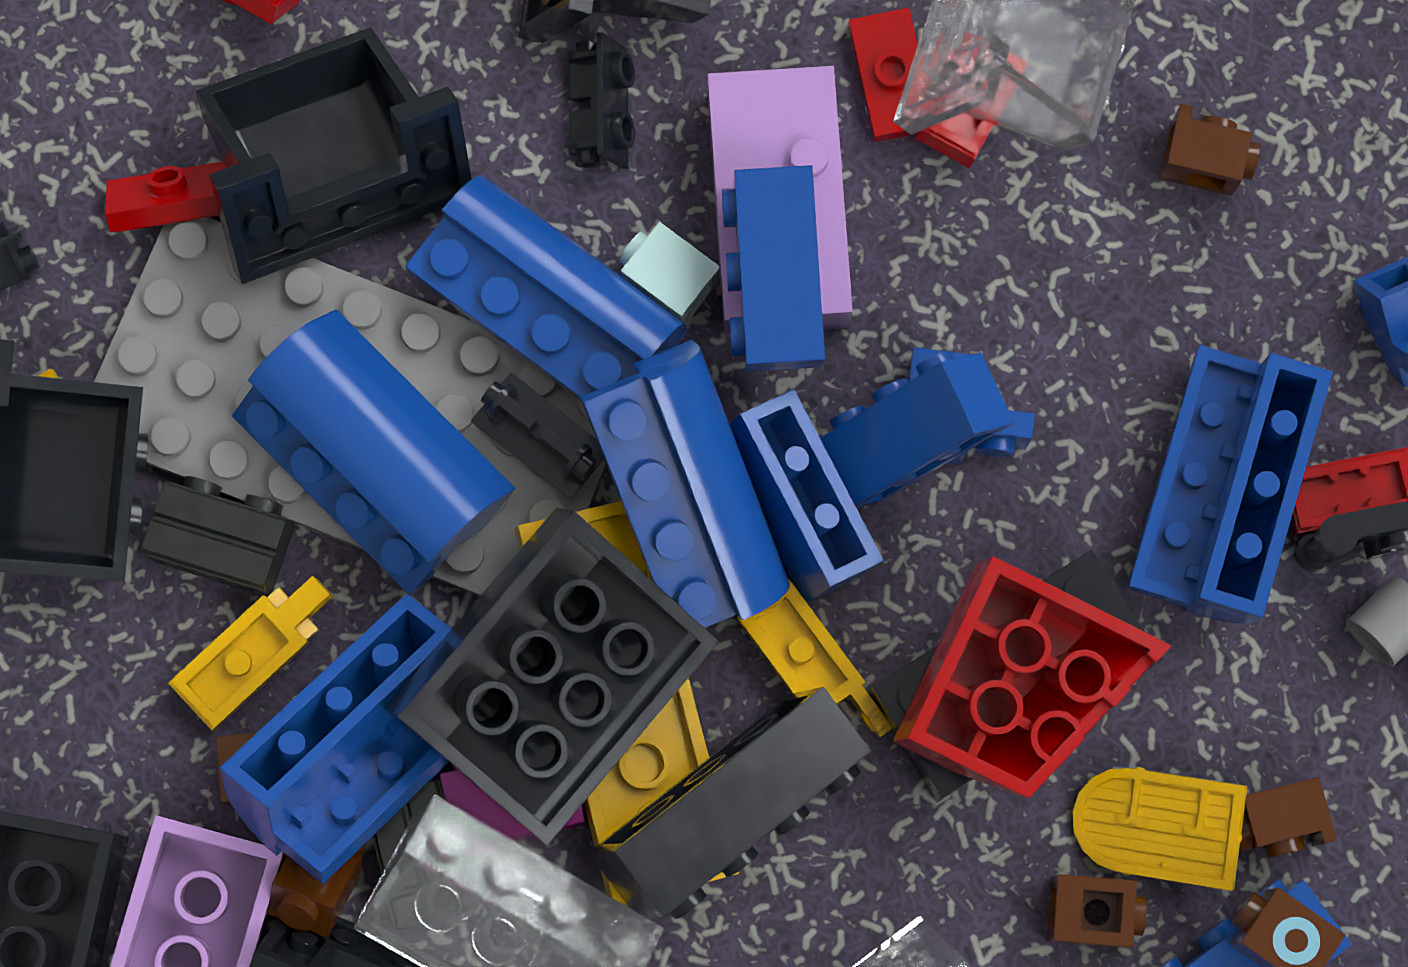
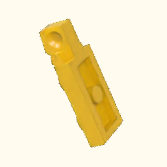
(250, 652)

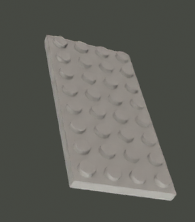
(201, 335)

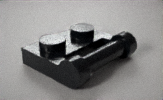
(1377, 530)

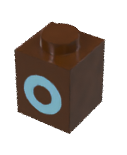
(1283, 932)

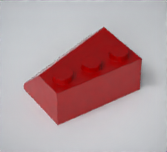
(1020, 679)

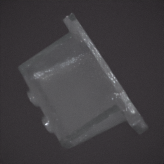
(1017, 66)

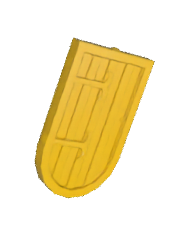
(1162, 825)

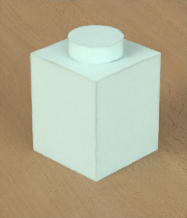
(669, 271)

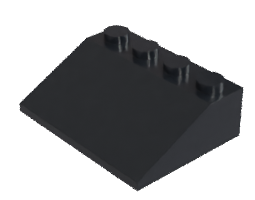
(552, 673)

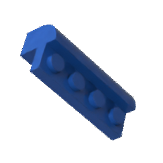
(540, 291)
(370, 449)
(1229, 484)
(687, 487)
(334, 755)

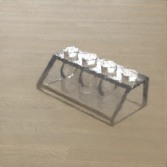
(482, 900)

